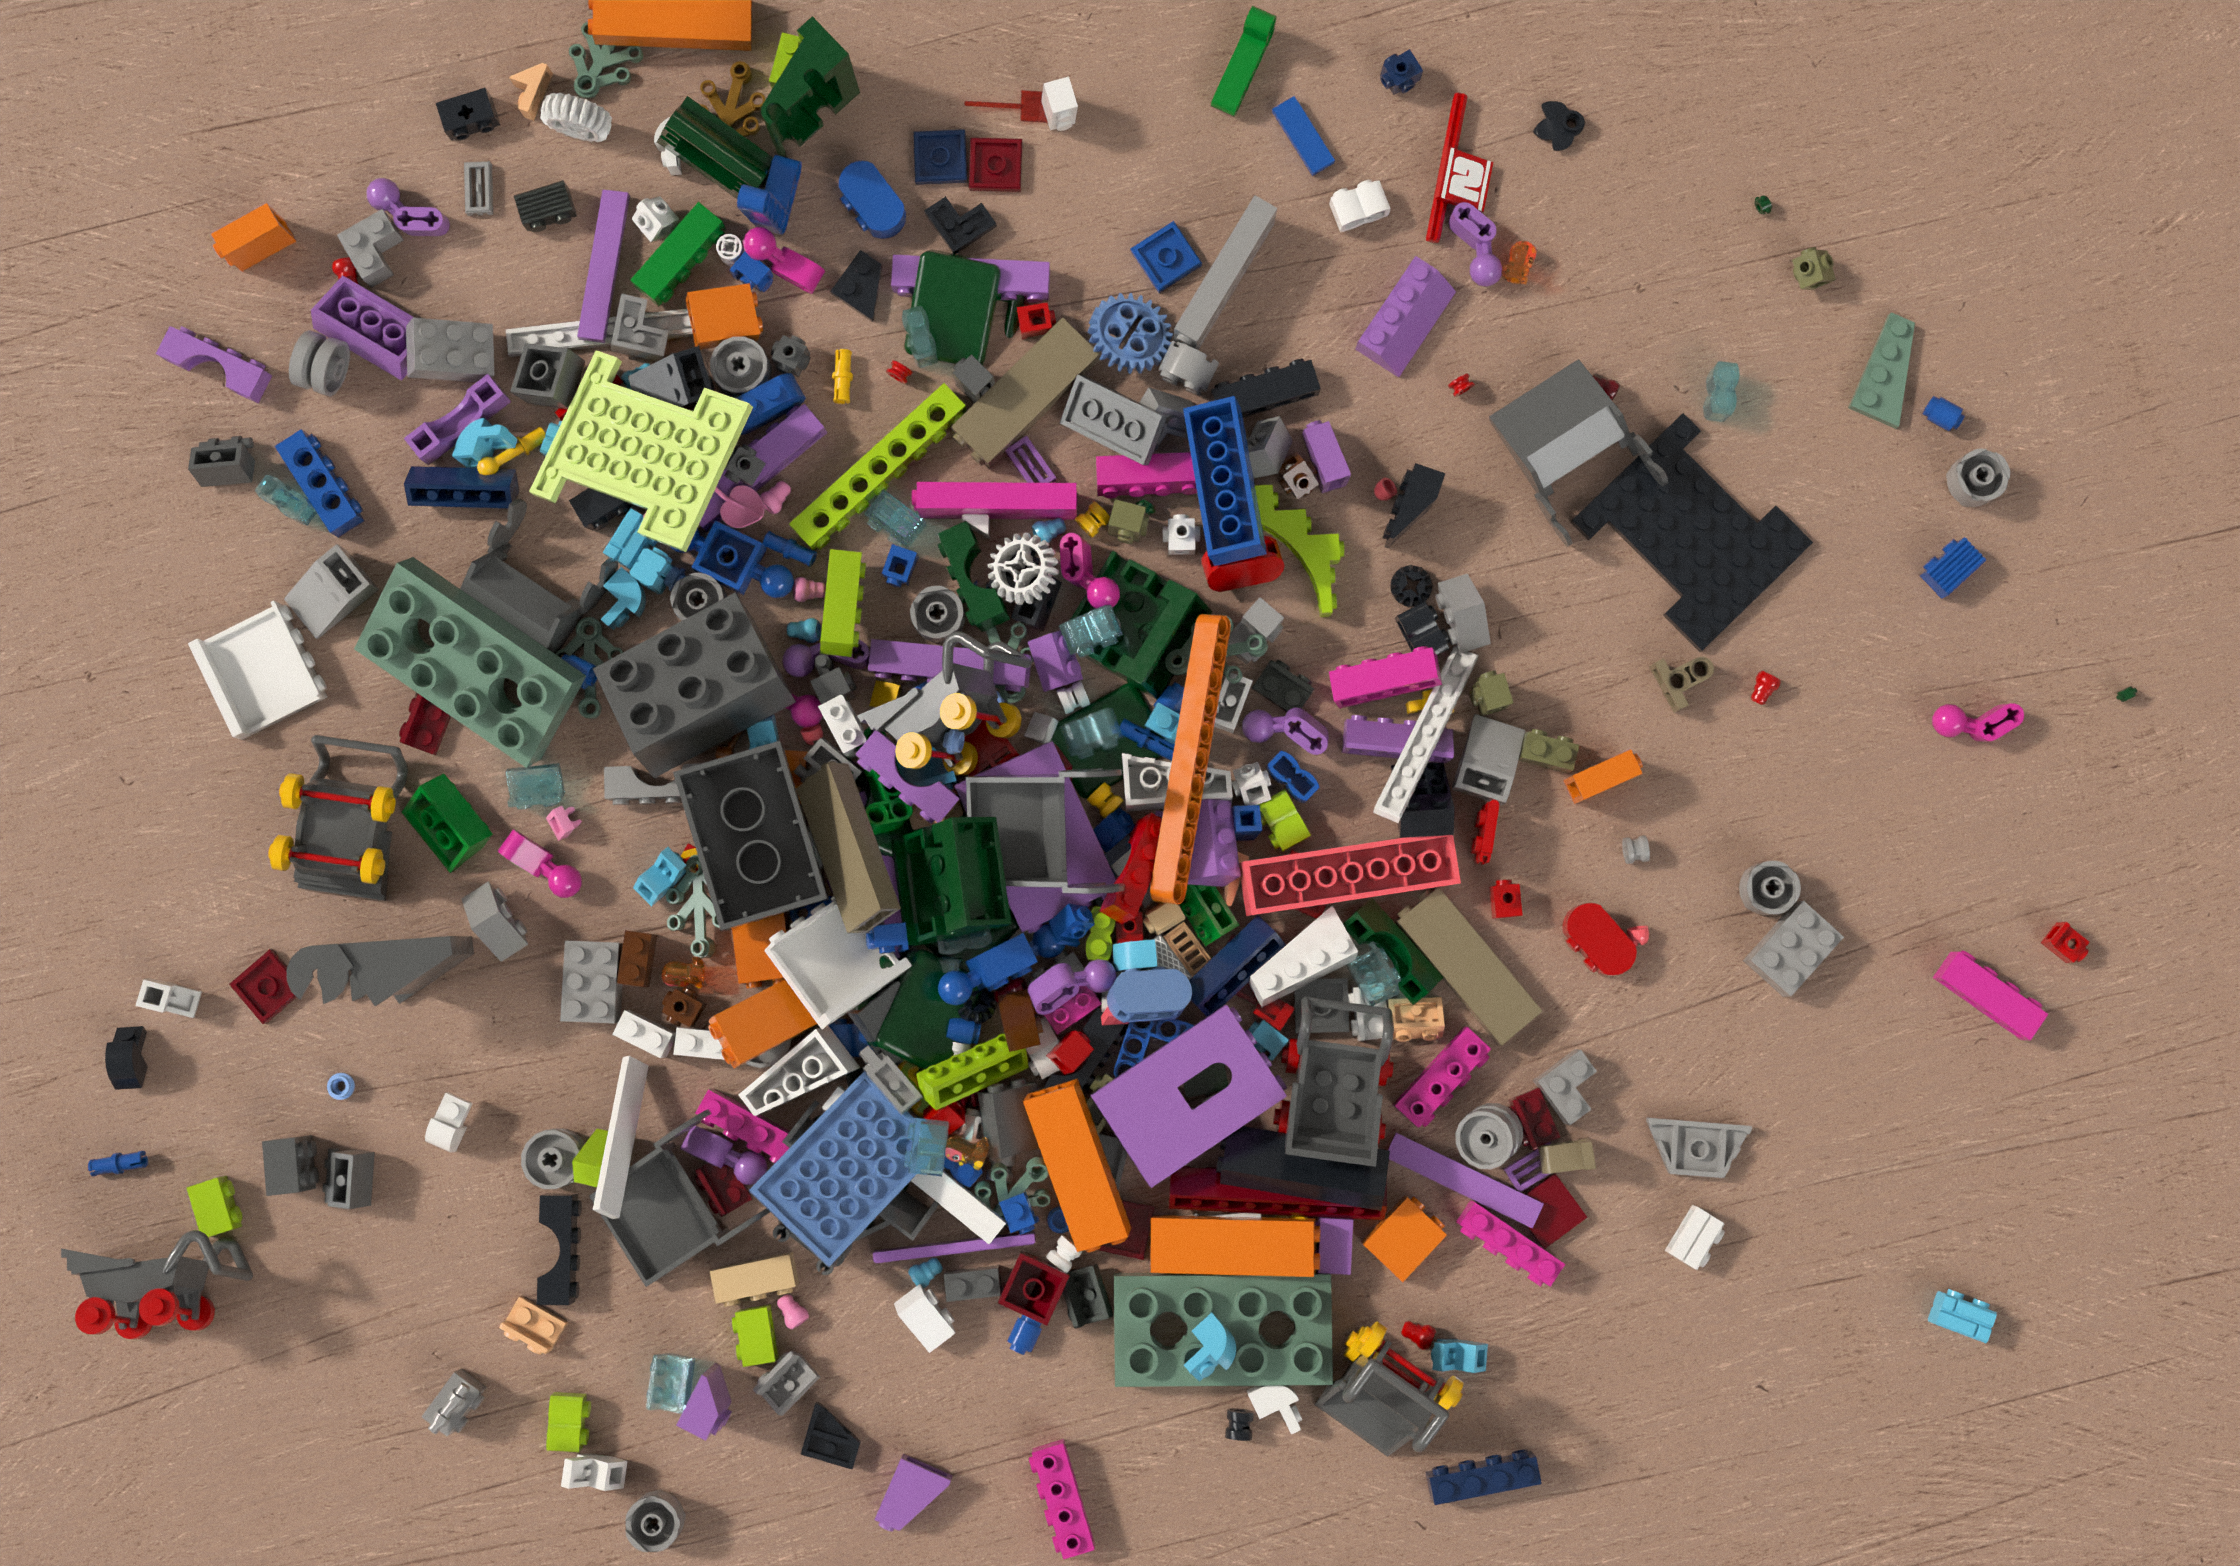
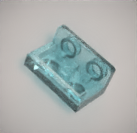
(535, 786)
(1374, 975)
(670, 1382)

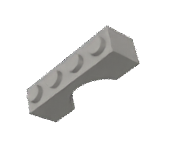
(625, 784)

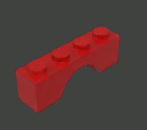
(1137, 872)

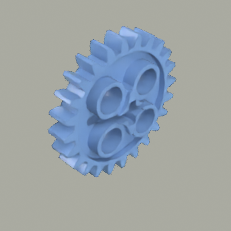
(1108, 320)

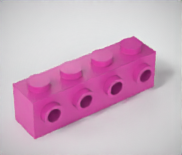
(1164, 475)
(1385, 677)
(1990, 995)
(1441, 1077)
(740, 1123)
(1512, 1244)
(1063, 1499)

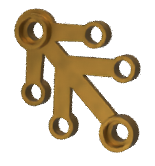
(729, 113)

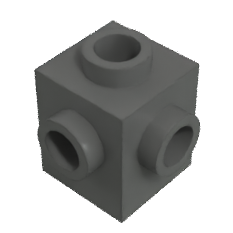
(794, 363)
(750, 465)

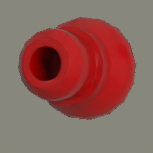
(346, 268)
(1764, 687)
(1419, 1334)

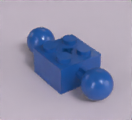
(736, 575)
(995, 965)

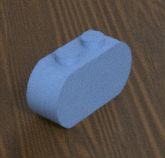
(1149, 995)

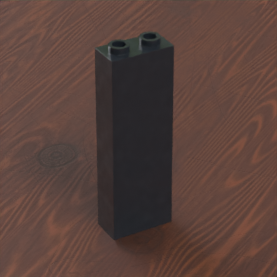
(1259, 1162)

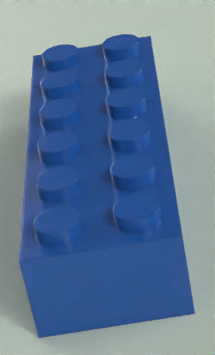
(1224, 481)

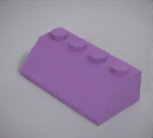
(1406, 317)
(366, 323)
(1388, 739)

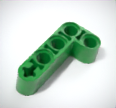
(1245, 60)
(885, 802)

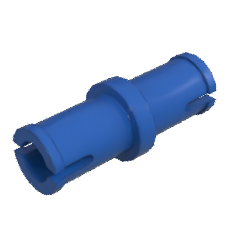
(789, 548)
(117, 1163)

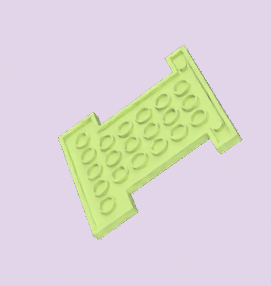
(643, 451)

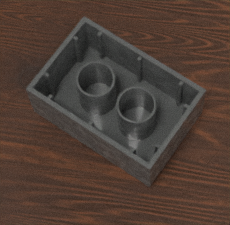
(693, 685)
(751, 835)

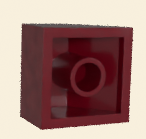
(1033, 1288)

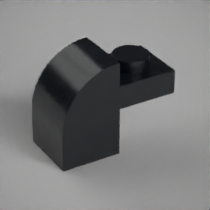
(124, 1058)

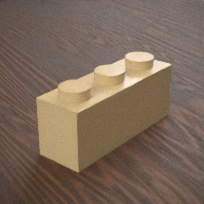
(754, 1279)

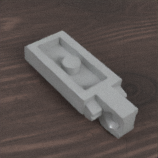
(890, 1080)

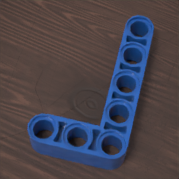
(773, 205)
(1143, 1035)

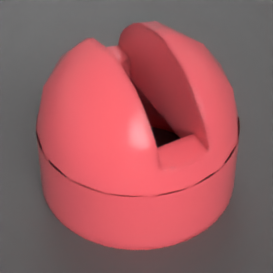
(1385, 489)
(812, 733)
(1638, 934)

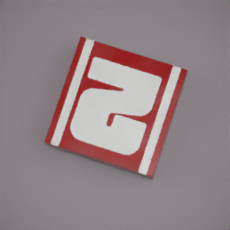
(1463, 179)

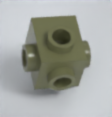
(1813, 268)

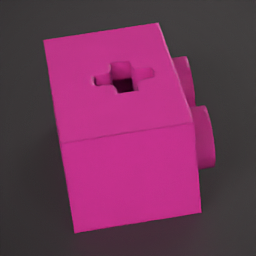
(1073, 1009)

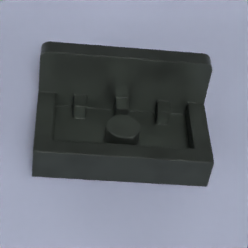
(1086, 1296)

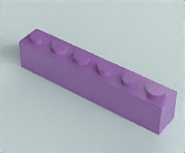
(1016, 278)
(777, 449)
(925, 661)

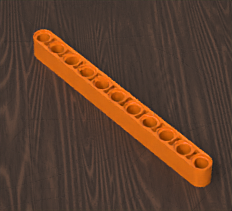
(1190, 759)

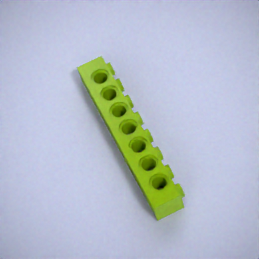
(882, 453)

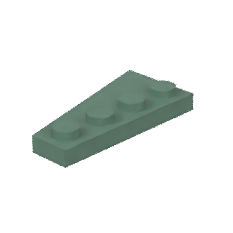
(1885, 375)

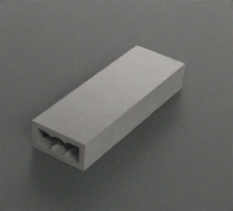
(1225, 273)

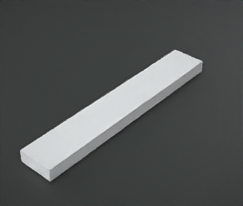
(620, 1137)

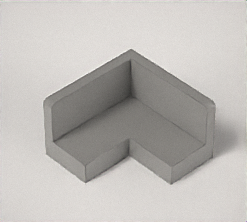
(632, 336)
(1172, 407)
(1268, 446)

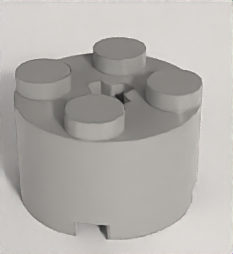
(1188, 367)
(1963, 479)
(695, 587)
(924, 607)
(1772, 873)
(654, 1505)

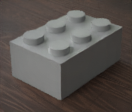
(449, 350)
(1793, 949)
(590, 982)

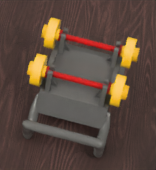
(951, 700)
(339, 827)
(1382, 1400)

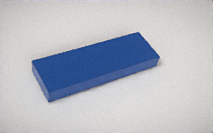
(1303, 136)

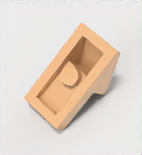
(535, 83)

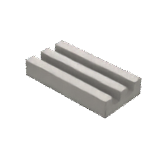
(479, 209)

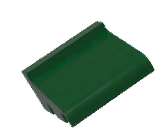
(813, 79)
(714, 148)
(1153, 621)
(951, 879)

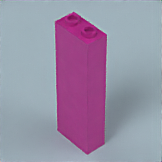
(995, 499)

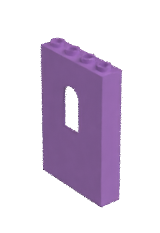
(1083, 852)
(1155, 1118)

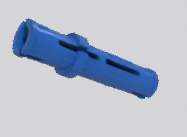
(1134, 732)

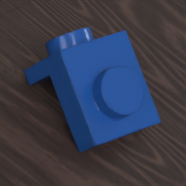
(1113, 829)
(1019, 1213)

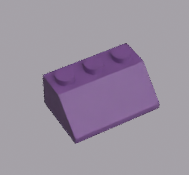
(1215, 846)
(707, 1406)

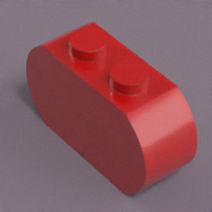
(1245, 572)
(1598, 940)

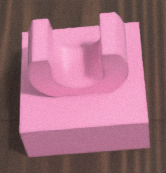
(561, 823)

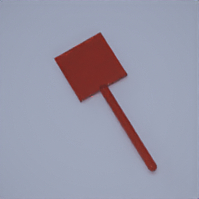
(1030, 106)

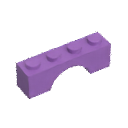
(186, 351)
(437, 437)
(880, 755)

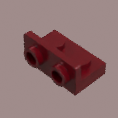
(424, 726)
(1534, 1118)
(722, 1187)

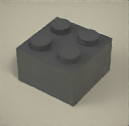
(547, 376)
(290, 1165)

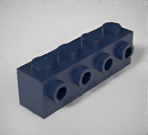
(460, 487)
(1231, 965)
(1483, 1477)

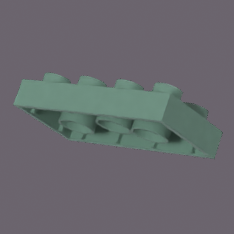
(469, 661)
(1241, 1306)

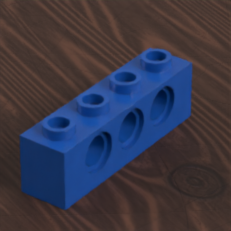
(293, 452)

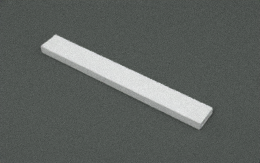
(565, 334)
(1425, 735)
(953, 1197)

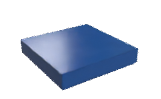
(1166, 257)

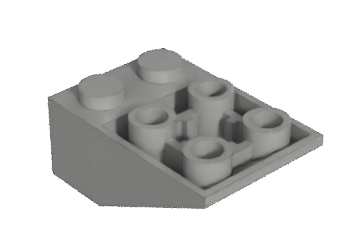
(330, 591)
(1489, 760)

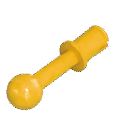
(527, 443)

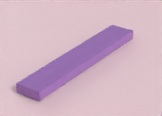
(603, 266)
(1464, 1180)
(952, 1247)

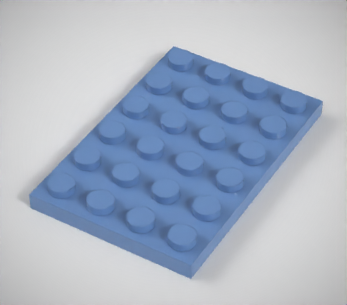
(840, 1171)

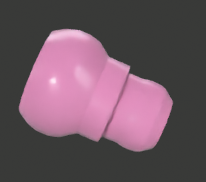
(775, 497)
(807, 589)
(792, 1312)

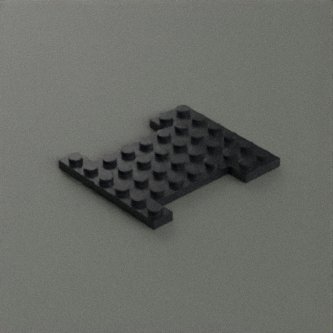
(1694, 536)

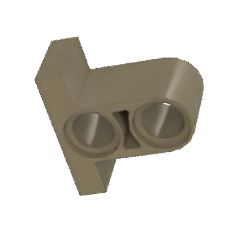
(1685, 674)
(1567, 1156)

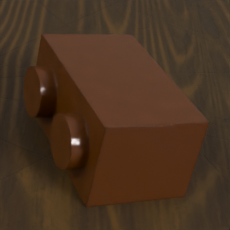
(637, 959)
(1019, 1020)

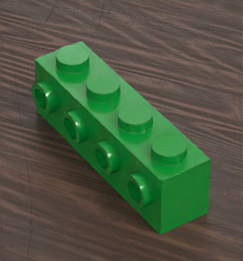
(678, 254)
(1207, 912)

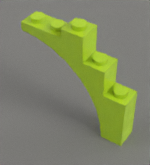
(1313, 551)

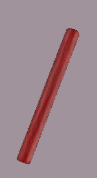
(1451, 140)

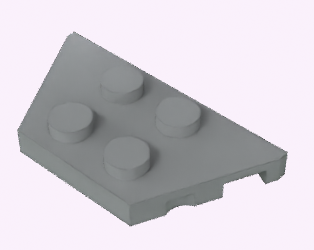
(1697, 1146)

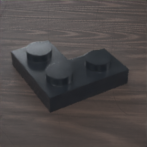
(956, 230)

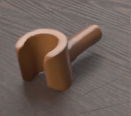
(729, 750)

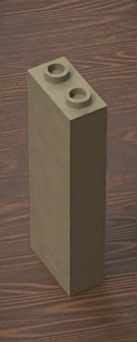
(1024, 393)
(848, 847)
(1468, 965)

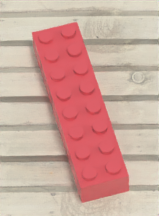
(1348, 873)

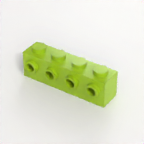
(841, 603)
(970, 1072)

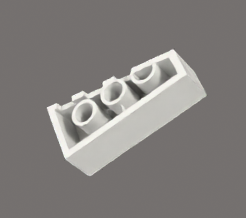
(1148, 783)
(1309, 956)
(804, 1068)

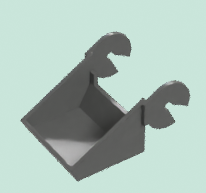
(1563, 427)
(521, 599)
(1032, 826)
(377, 966)
(663, 1213)

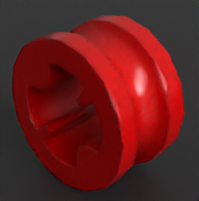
(899, 372)
(1461, 385)

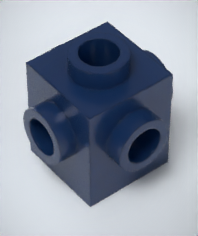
(1401, 72)

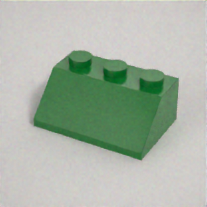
(446, 822)

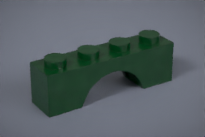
(961, 549)
(1415, 971)

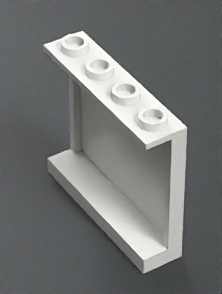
(259, 671)
(828, 966)

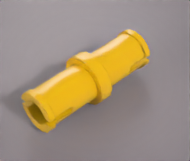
(842, 376)

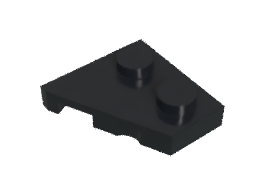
(860, 285)
(829, 1439)

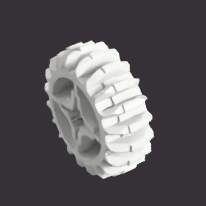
(576, 117)
(1023, 548)

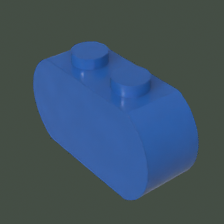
(871, 200)
(771, 401)

